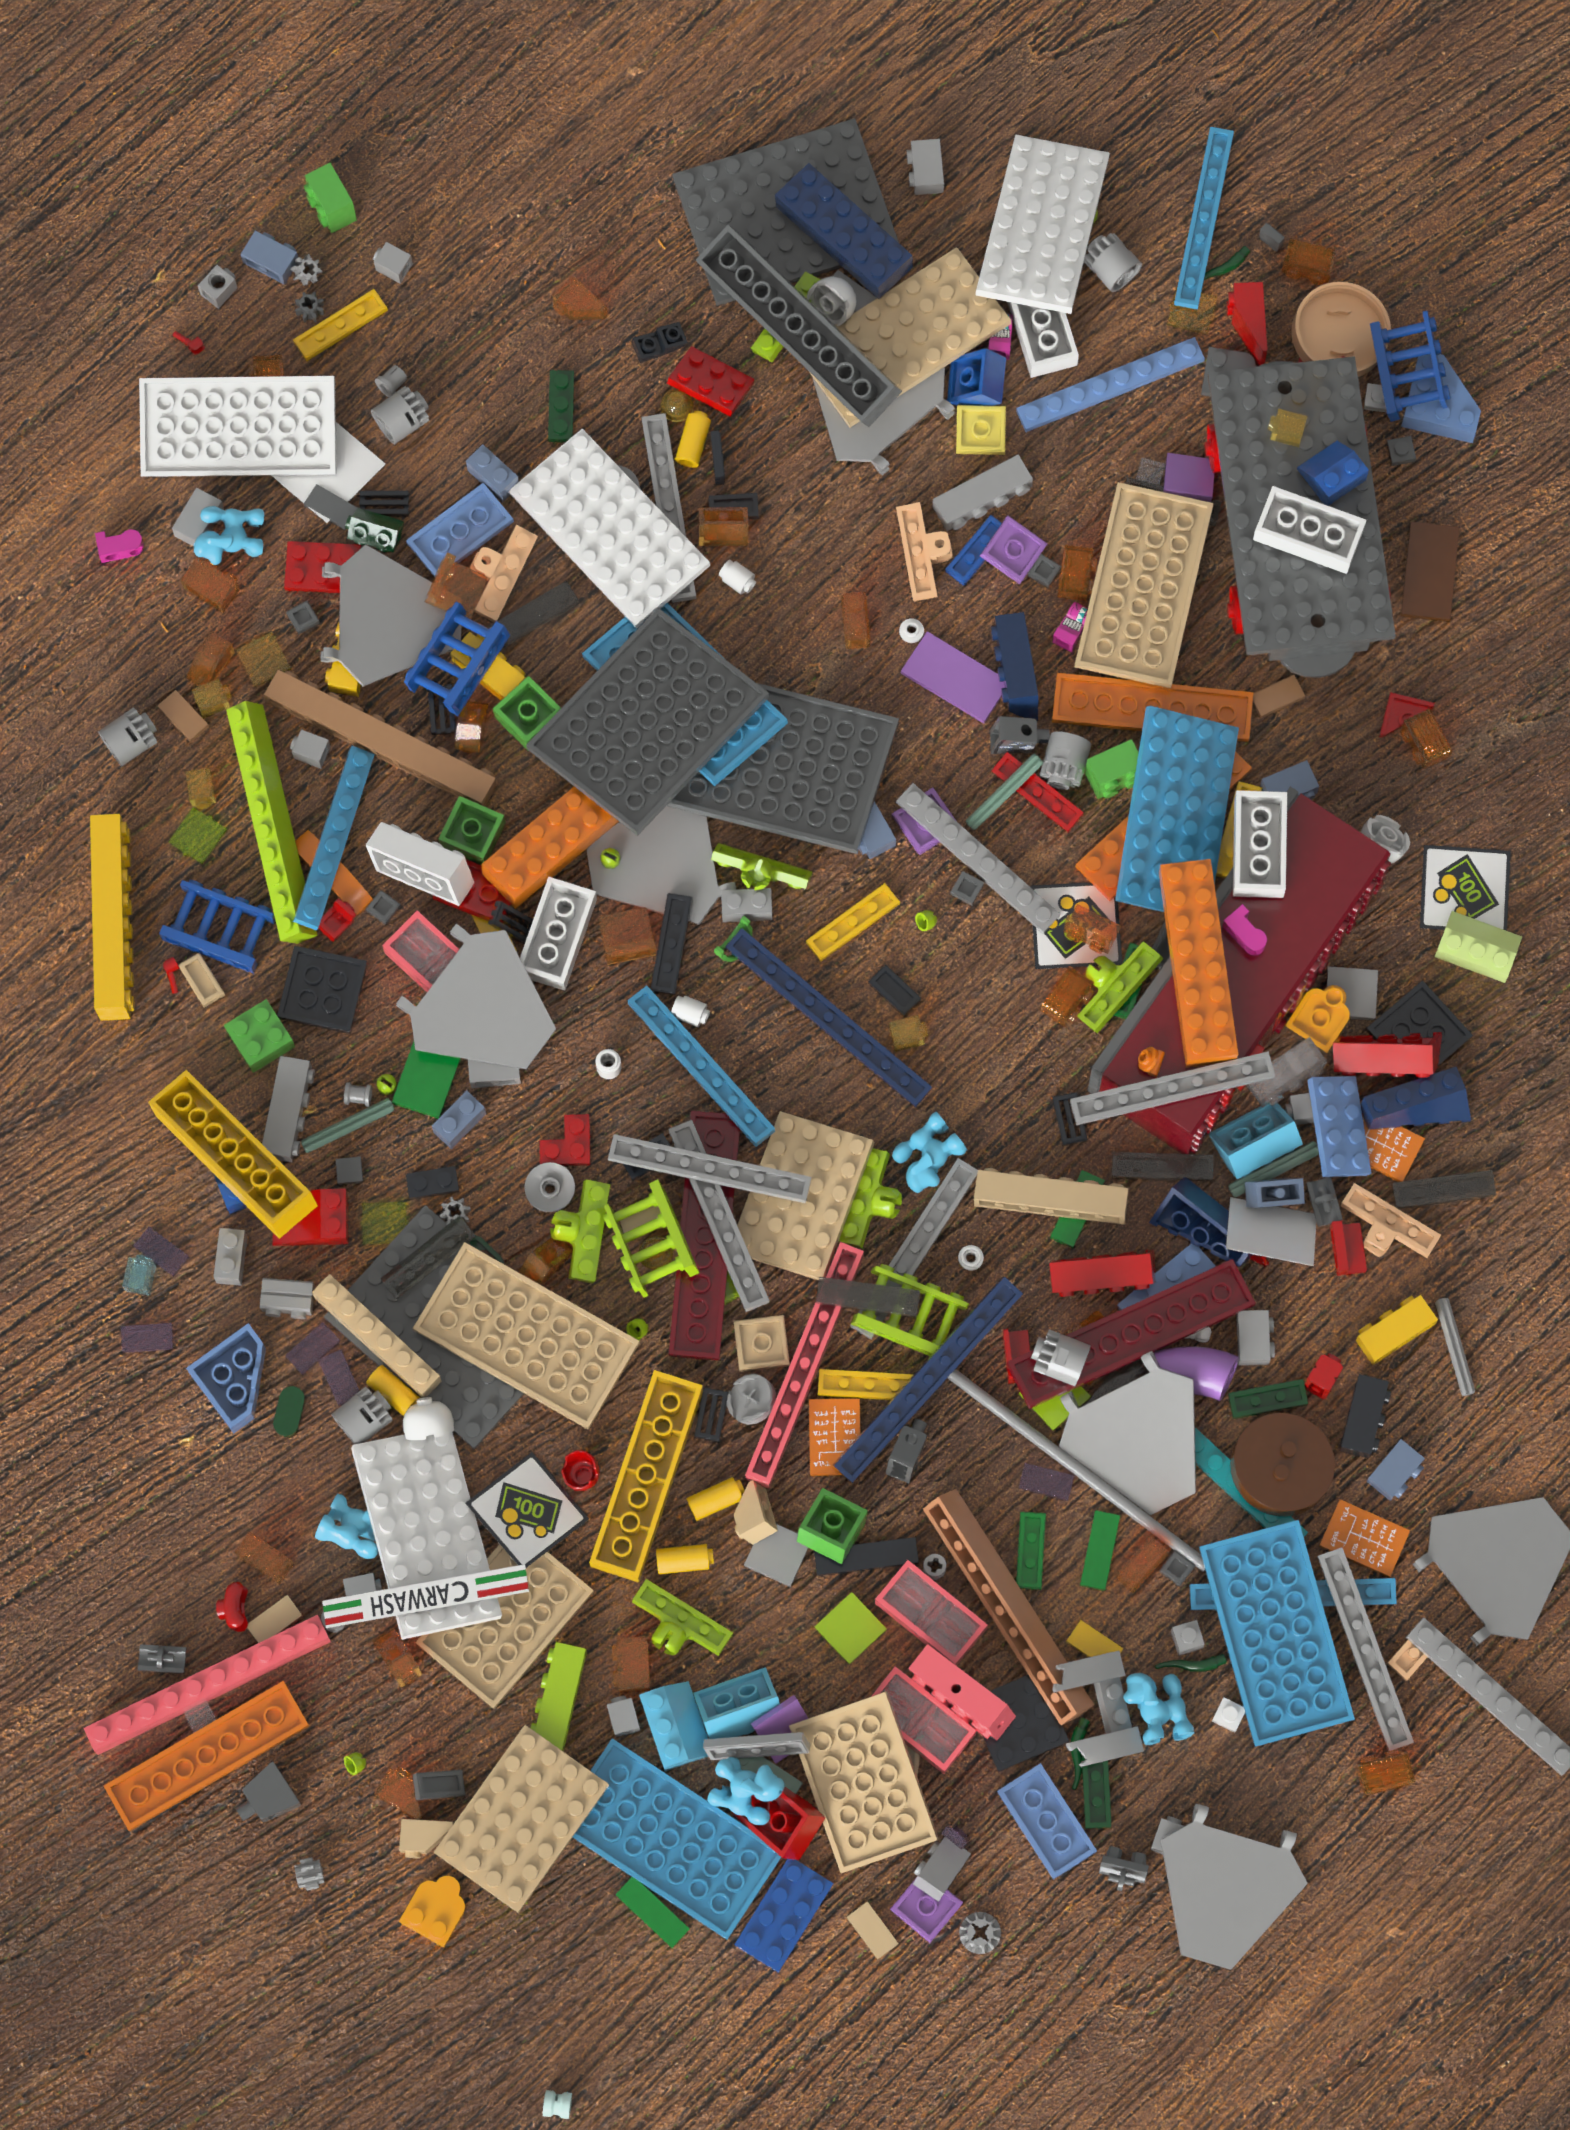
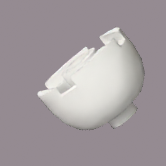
(833, 299)
(1387, 834)
(427, 1419)

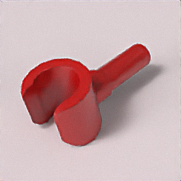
(194, 346)
(170, 966)

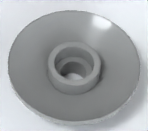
(546, 1175)

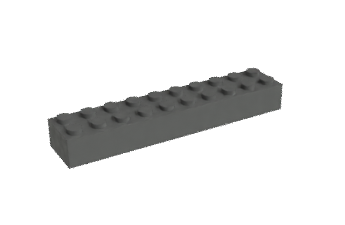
(798, 326)

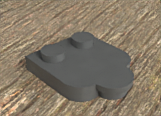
(1224, 360)

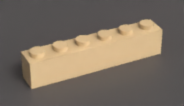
(1051, 1196)
(376, 1336)

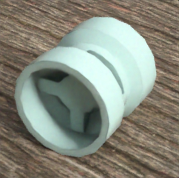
(557, 2104)

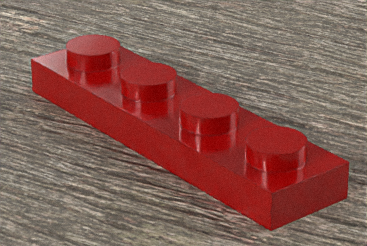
(1040, 794)

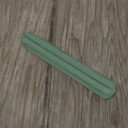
(1004, 792)
(347, 1125)
(1276, 1167)

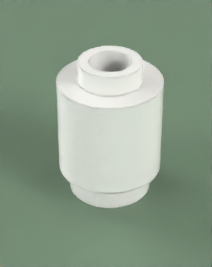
(737, 577)
(690, 1011)
(608, 1056)

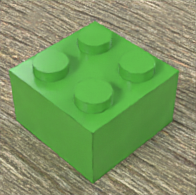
(329, 198)
(525, 711)
(1112, 769)
(472, 830)
(259, 1036)
(832, 1526)

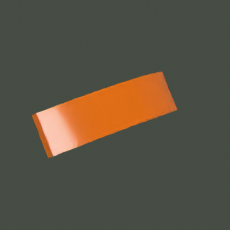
(344, 883)

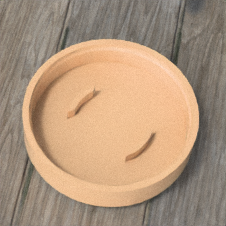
(1337, 323)

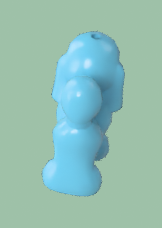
(233, 538)
(934, 1153)
(353, 1524)
(1155, 1712)
(743, 1785)

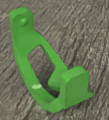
(719, 951)

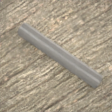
(1455, 1346)

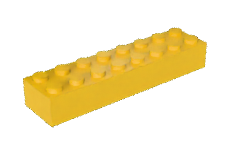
(110, 917)
(233, 1154)
(646, 1476)

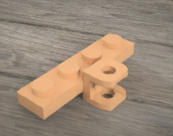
(921, 550)
(501, 571)
(1388, 1224)

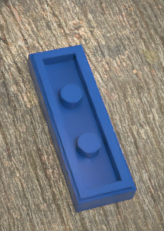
(968, 559)

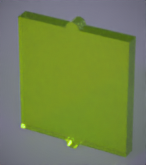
(197, 835)
(383, 1221)

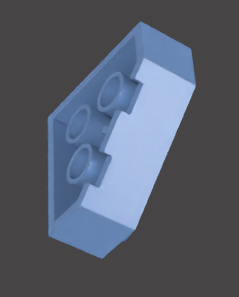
(1456, 421)
(232, 1376)

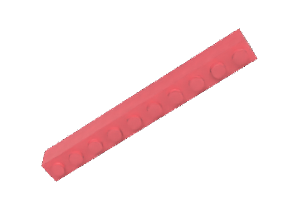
(801, 1374)
(207, 1684)

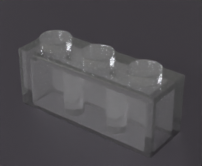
(1290, 1072)

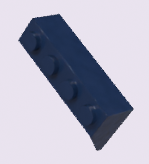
(1016, 665)
(1419, 1102)
(1199, 1218)

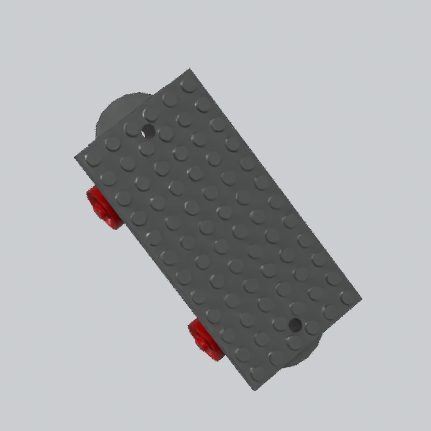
(1281, 601)

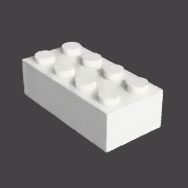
(1044, 339)
(1309, 529)
(1260, 844)
(420, 863)
(557, 932)

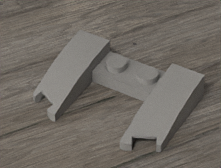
(1105, 1674)

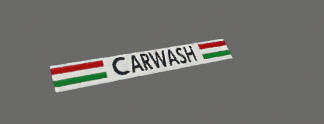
(425, 1596)

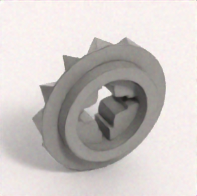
(980, 1945)

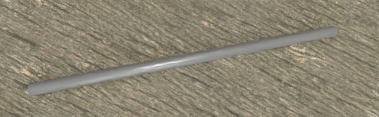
(1077, 1468)

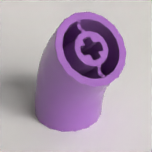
(1207, 1366)

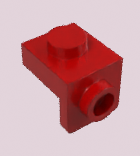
(337, 919)

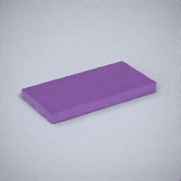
(954, 677)

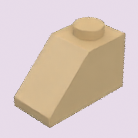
(754, 1514)
(421, 1836)

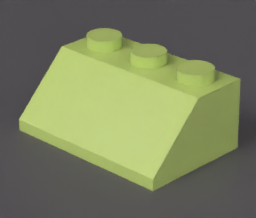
(1478, 946)

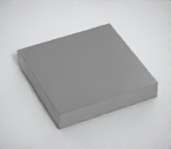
(1360, 990)
(777, 1556)

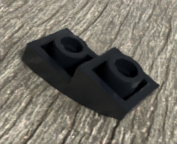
(659, 343)

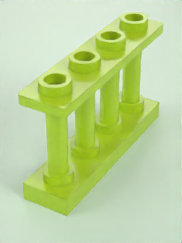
(674, 1241)
(912, 1339)

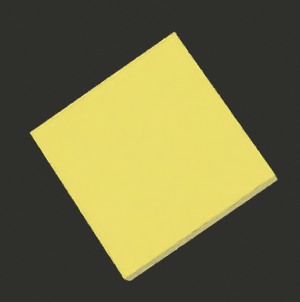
(981, 429)

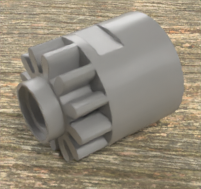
(1112, 261)
(401, 414)
(128, 736)
(1065, 760)
(1060, 1357)
(363, 1415)

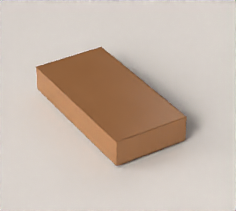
(1277, 696)
(183, 716)

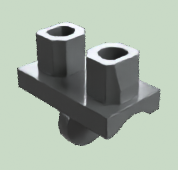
(1324, 1201)
(162, 1659)
(1122, 1870)

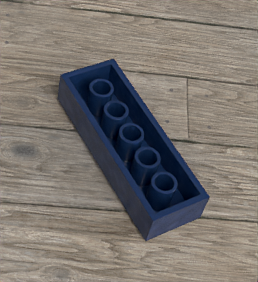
(844, 231)

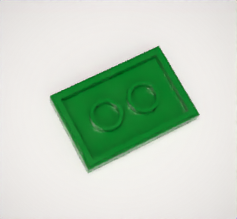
(426, 1082)

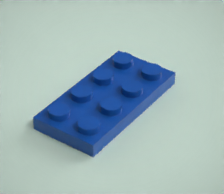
(783, 1914)

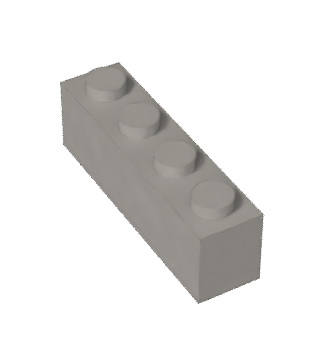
(982, 493)
(287, 1107)

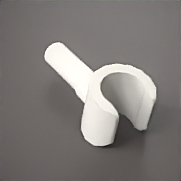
(1201, 1336)

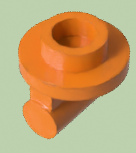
(1151, 1060)

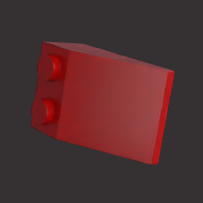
(1248, 317)
(322, 1226)
(790, 1825)

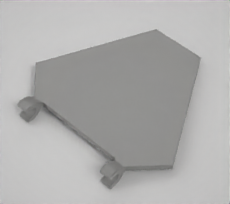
(867, 443)
(381, 616)
(663, 859)
(482, 1006)
(1138, 1437)
(1500, 1561)
(1226, 1888)

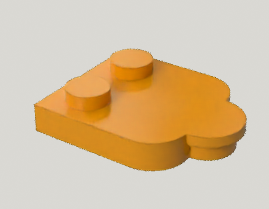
(1321, 1016)
(435, 1910)

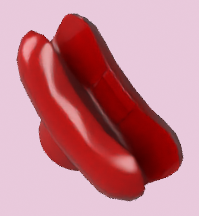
(233, 1607)

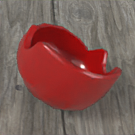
(580, 1470)

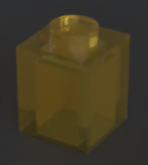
(1287, 427)
(212, 698)
(200, 788)
(908, 1033)

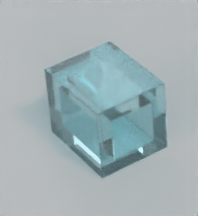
(139, 1275)

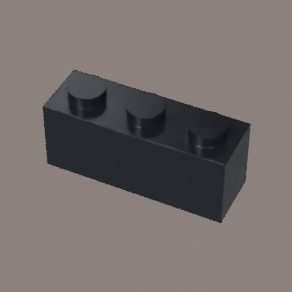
(1365, 1416)

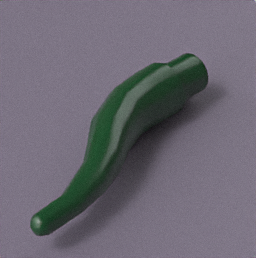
(1233, 263)
(1195, 1666)
(1078, 1734)

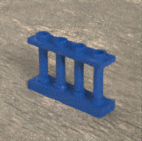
(1387, 358)
(468, 677)
(221, 950)

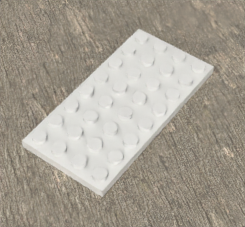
(1042, 224)
(237, 426)
(609, 528)
(422, 1524)

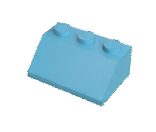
(1256, 1139)
(735, 1704)
(675, 1724)

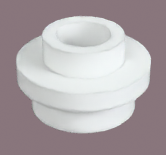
(911, 637)
(967, 1250)

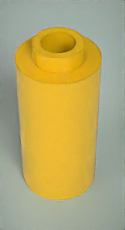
(693, 439)
(392, 1389)
(715, 1498)
(684, 1558)

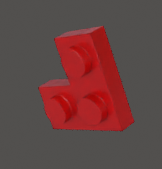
(573, 1149)

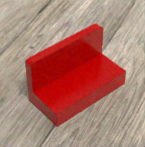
(1348, 1248)
(1015, 1345)

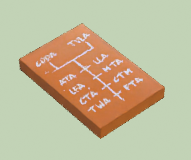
(1392, 1150)
(831, 1431)
(1365, 1538)

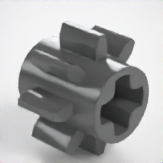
(309, 314)

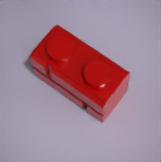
(1323, 1376)

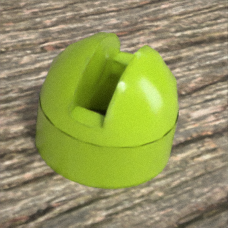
(608, 862)
(925, 920)
(383, 1088)
(632, 1325)
(354, 1763)

